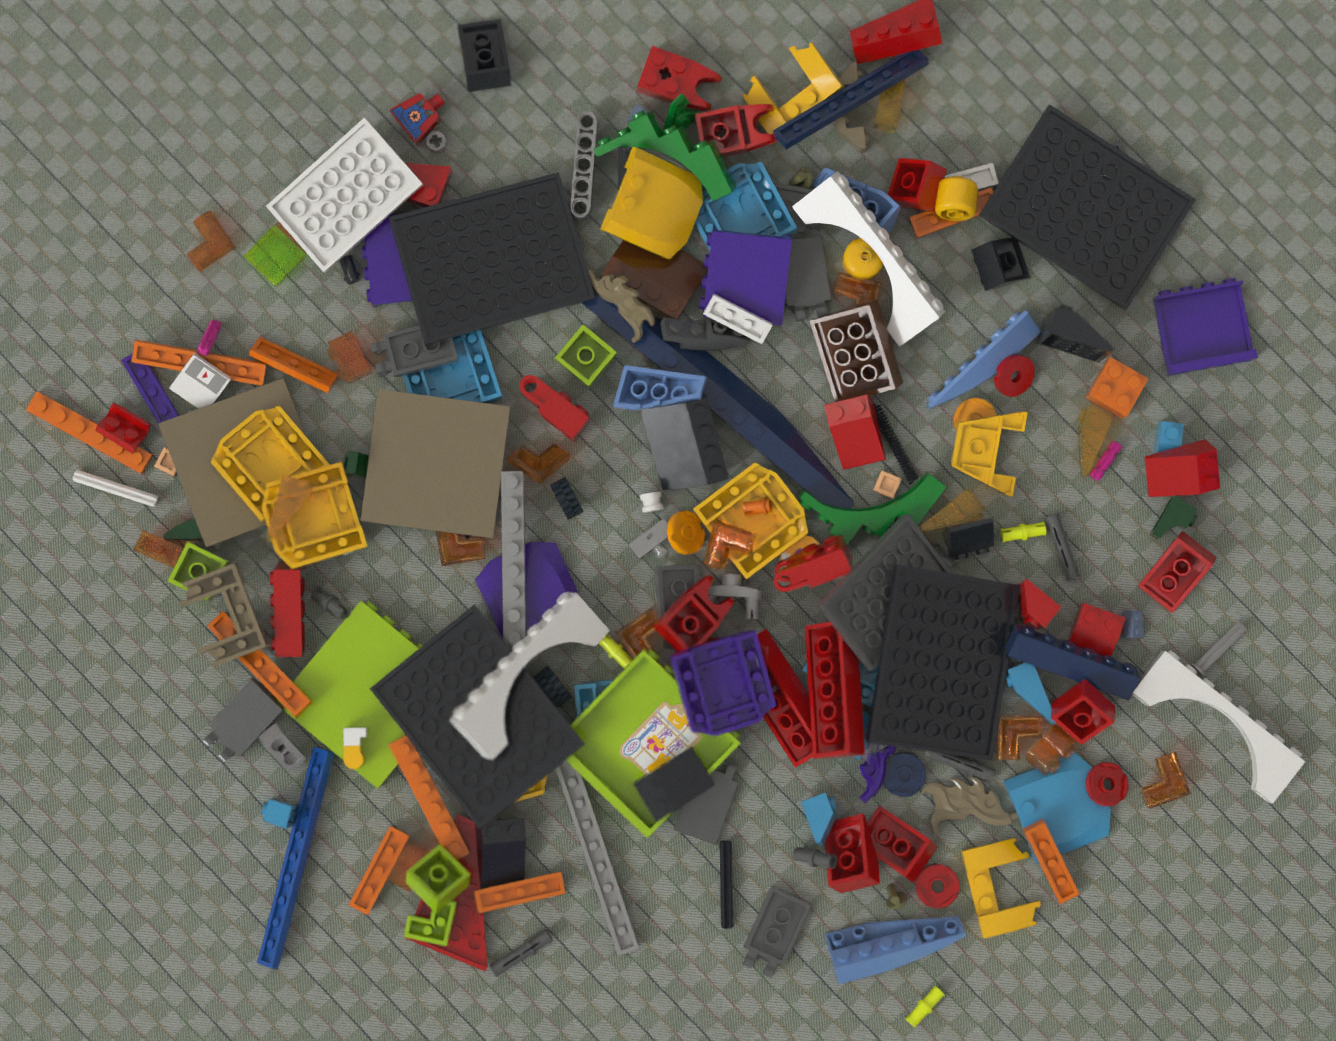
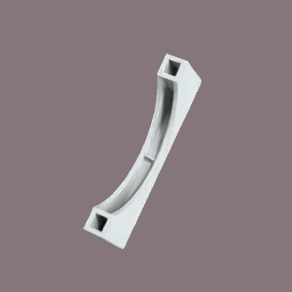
(838, 205)
(483, 714)
(1271, 760)

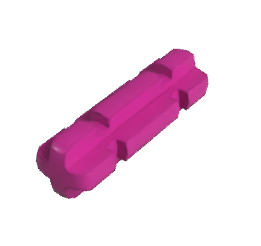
(209, 337)
(1105, 460)

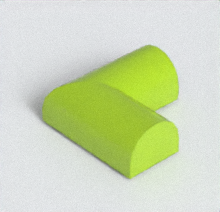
(432, 930)

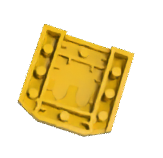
(654, 205)
(262, 452)
(324, 525)
(774, 531)

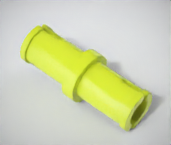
(1022, 532)
(615, 651)
(924, 1006)

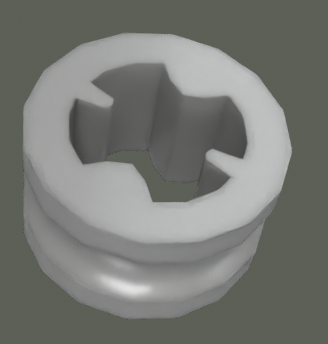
(430, 138)

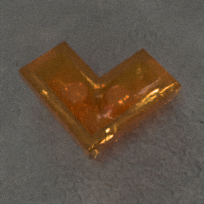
(216, 243)
(858, 289)
(539, 466)
(723, 539)
(454, 551)
(635, 633)
(1010, 731)
(1172, 784)

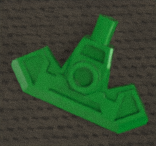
(678, 114)

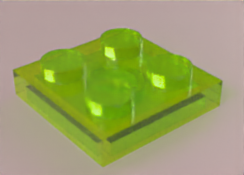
(274, 256)

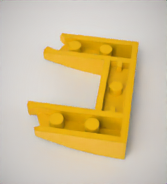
(823, 85)
(989, 917)

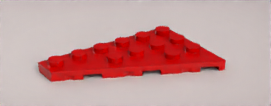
(467, 932)

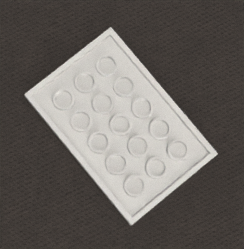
(344, 195)

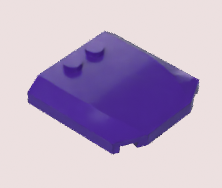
(545, 582)
(723, 683)

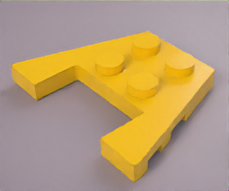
(978, 445)

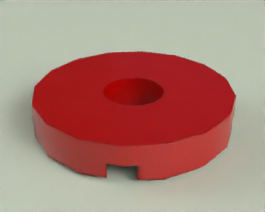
(1023, 379)
(1095, 786)
(928, 876)

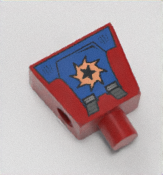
(418, 116)

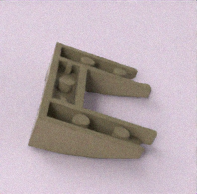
(231, 584)

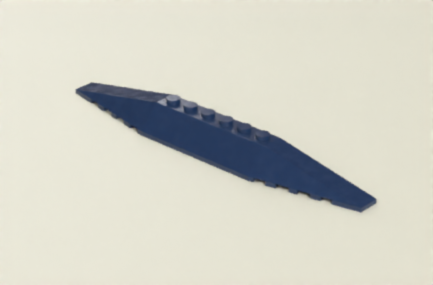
(734, 404)

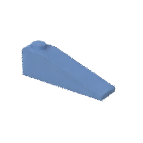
(875, 200)
(650, 388)

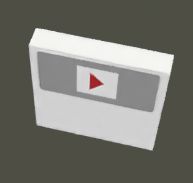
(200, 382)

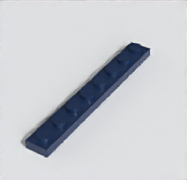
(849, 98)

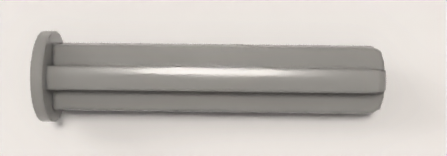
(1218, 649)

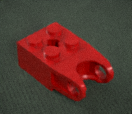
(684, 78)
(740, 126)
(556, 408)
(815, 564)
(698, 611)

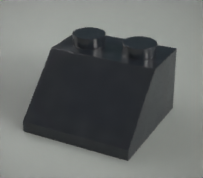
(1000, 263)

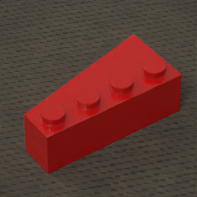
(897, 32)
(435, 183)
(288, 611)

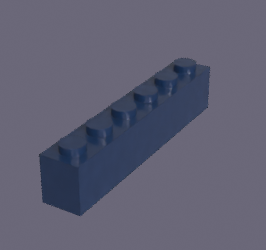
(1072, 661)

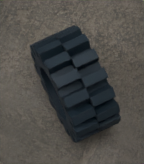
(566, 498)
(553, 686)

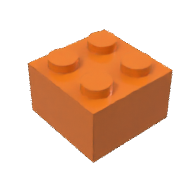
(1116, 387)

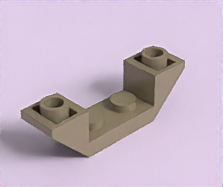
(853, 136)

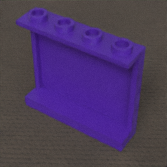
(384, 267)
(748, 272)
(1203, 327)

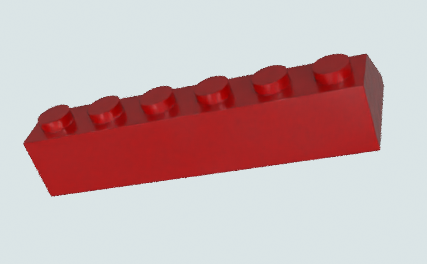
(833, 694)
(791, 716)

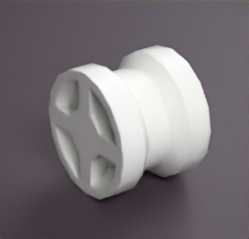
(651, 502)

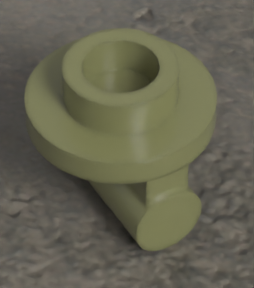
(803, 178)
(896, 899)

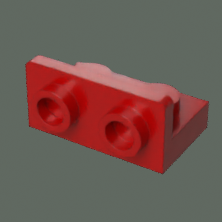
(123, 428)

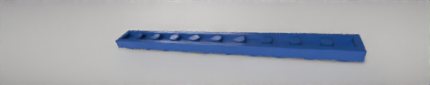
(295, 858)

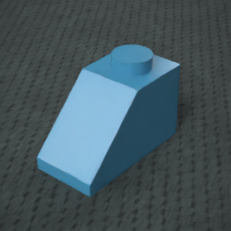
(279, 812)
(820, 815)

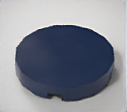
(904, 774)

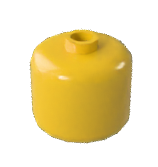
(956, 199)
(855, 265)

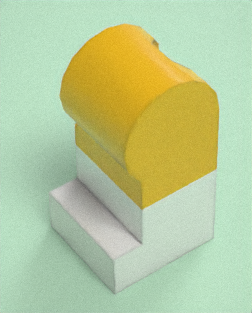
(353, 747)

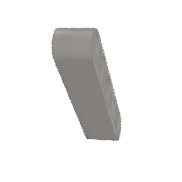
(587, 155)

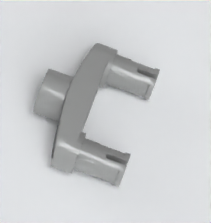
(732, 586)

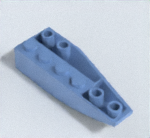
(1007, 341)
(888, 945)

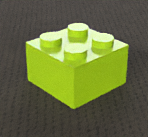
(586, 356)
(194, 563)
(437, 878)

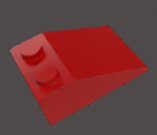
(855, 431)
(1183, 470)
(1177, 571)
(1096, 629)
(899, 844)
(855, 853)

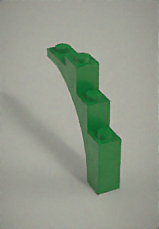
(702, 161)
(878, 518)

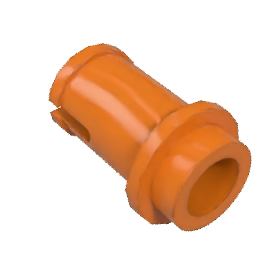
(756, 507)

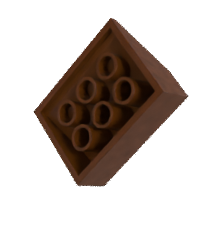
(661, 282)
(856, 351)

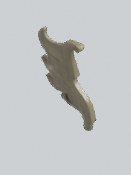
(624, 298)
(965, 800)

